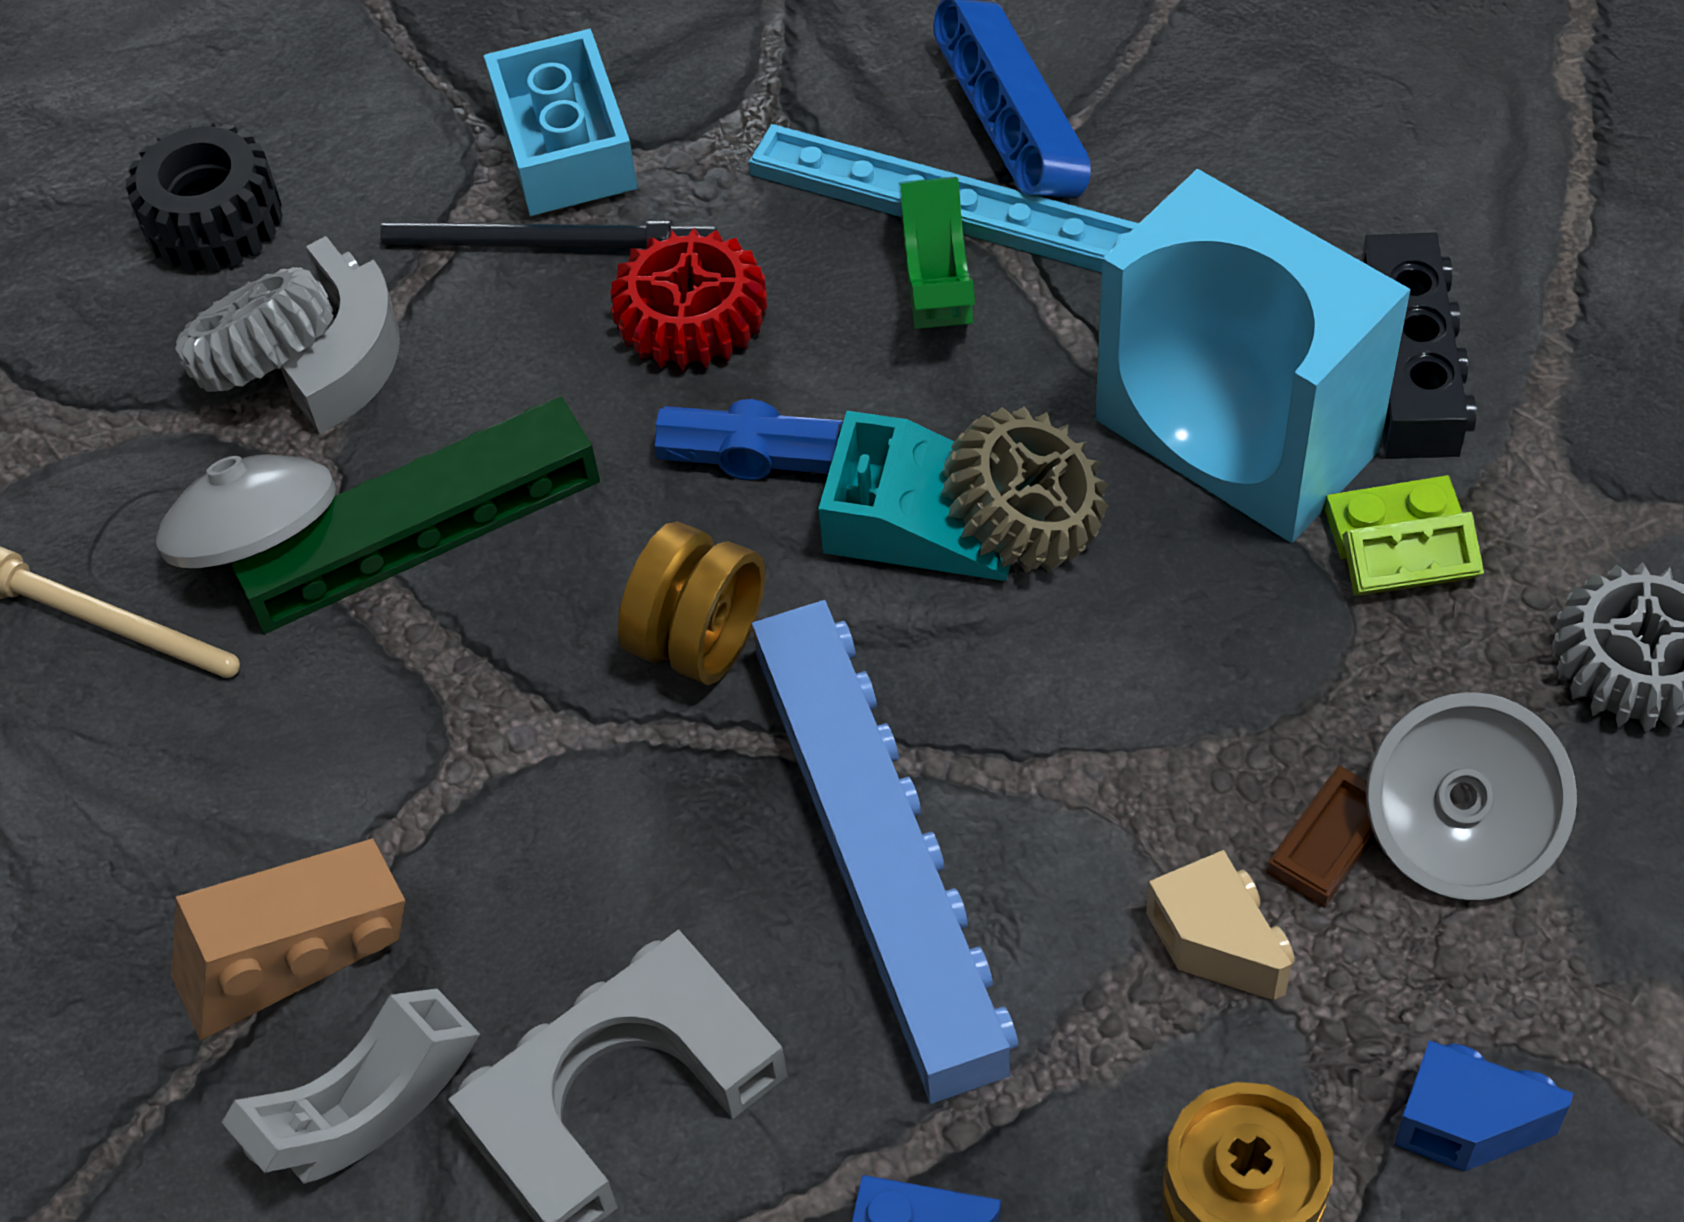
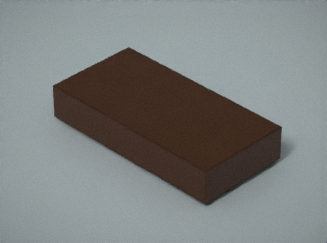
(1326, 839)

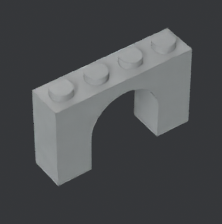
(660, 1002)

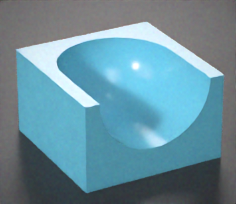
(1246, 352)

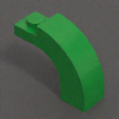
(935, 253)

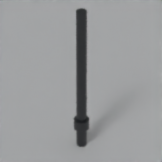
(533, 234)

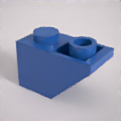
(1476, 1110)

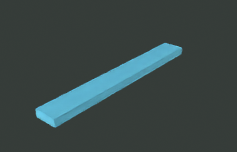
(987, 209)

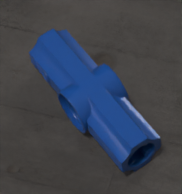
(746, 439)

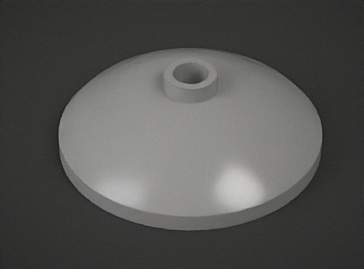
(243, 509)
(1517, 807)

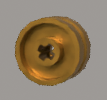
(691, 602)
(1247, 1159)

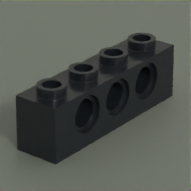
(1427, 394)

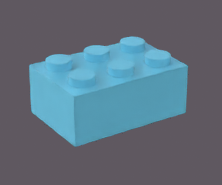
(561, 122)

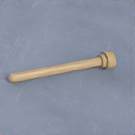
(17, 579)

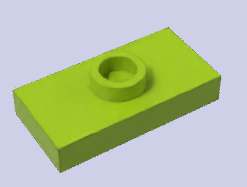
(1413, 554)

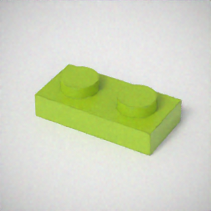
(1389, 505)

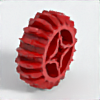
(688, 298)

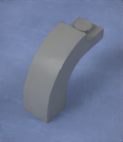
(356, 351)
(364, 1098)

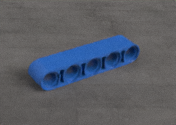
(1011, 99)

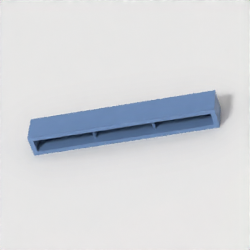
(882, 854)

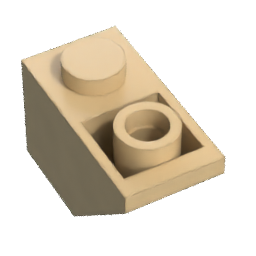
(1215, 927)

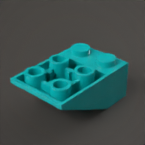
(888, 500)

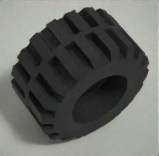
(204, 196)

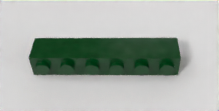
(421, 512)

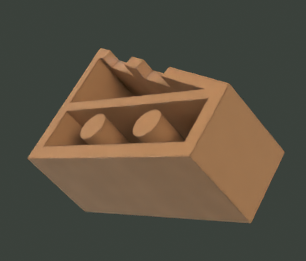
(280, 932)

